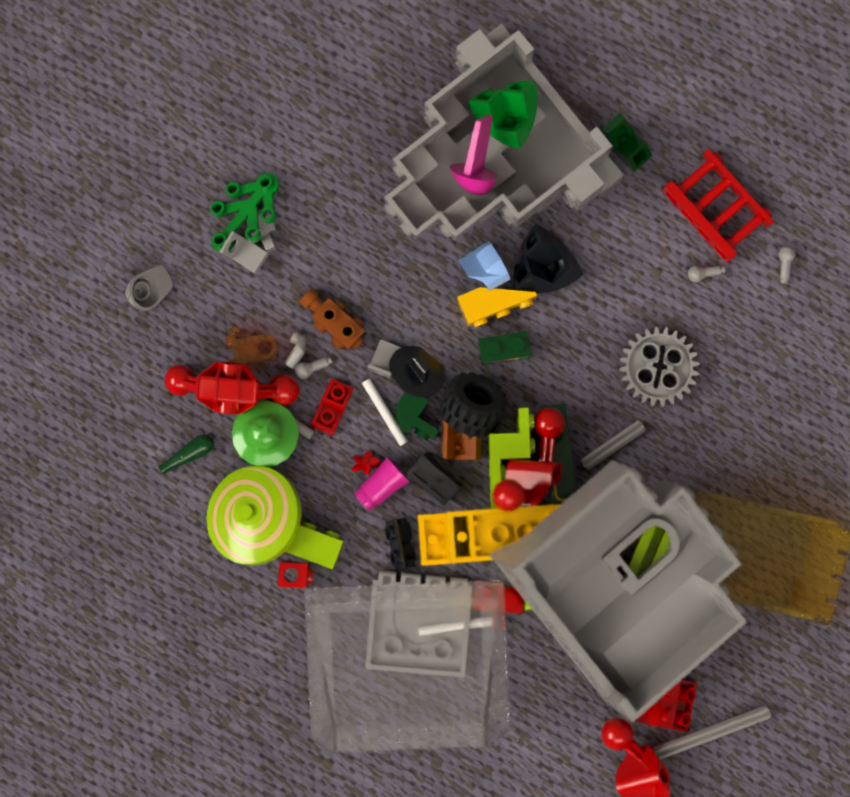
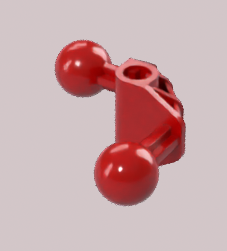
(230, 387)
(530, 480)
(641, 770)

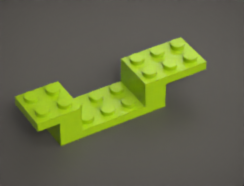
(507, 447)

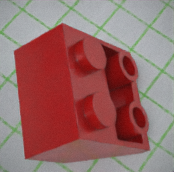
(673, 708)

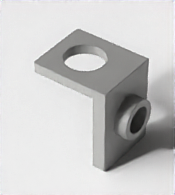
(244, 252)
(381, 359)

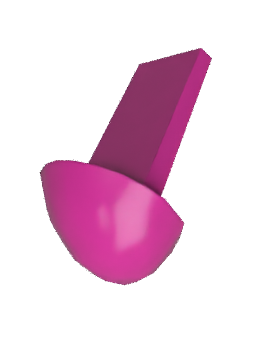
(473, 174)

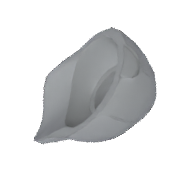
(155, 287)

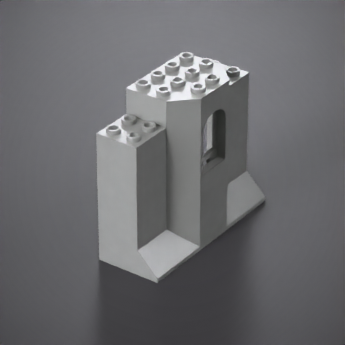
(632, 631)

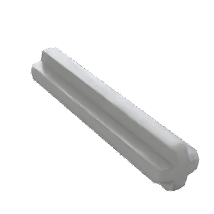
(613, 445)

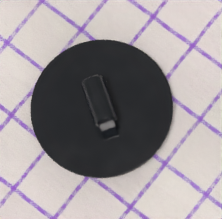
(416, 371)

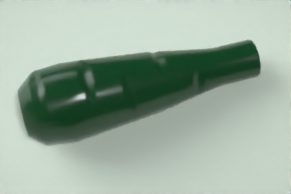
(191, 451)

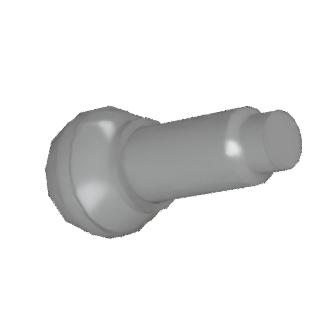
(786, 256)
(698, 273)
(304, 370)

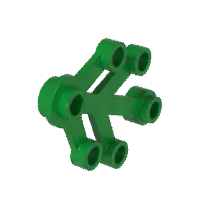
(247, 208)

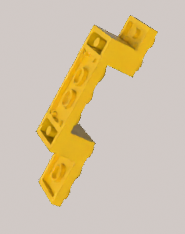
(474, 533)

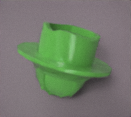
(265, 434)

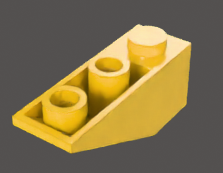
(484, 303)

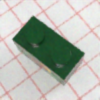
(504, 348)

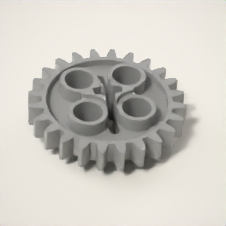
(638, 362)

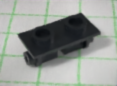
(396, 533)

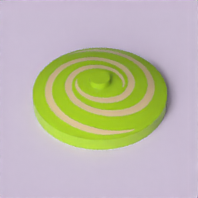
(253, 515)

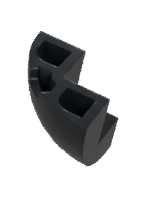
(545, 263)

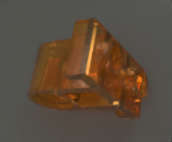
(247, 349)

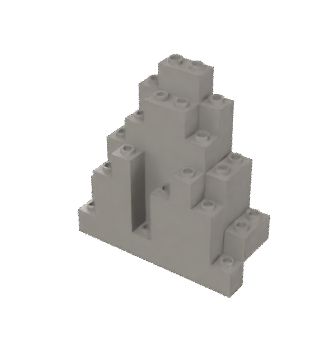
(552, 162)

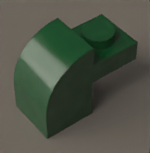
(625, 143)
(408, 413)

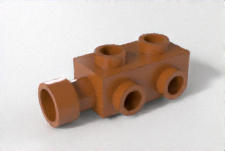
(337, 323)

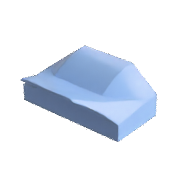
(485, 266)

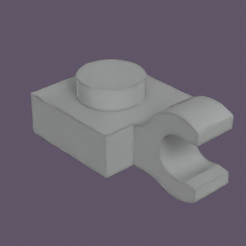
(266, 230)

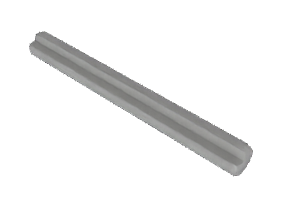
(712, 732)

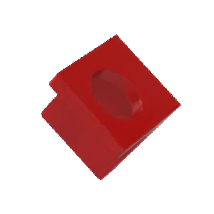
(305, 575)

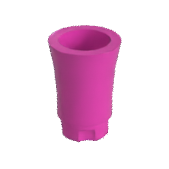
(381, 484)

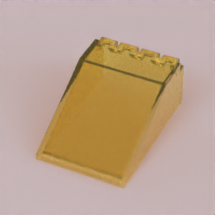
(783, 557)

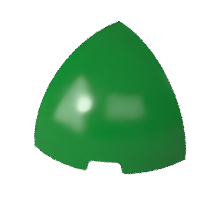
(511, 110)

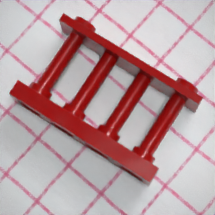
(694, 210)

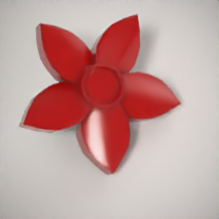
(365, 462)

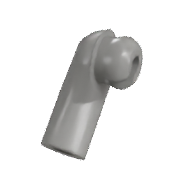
(298, 350)

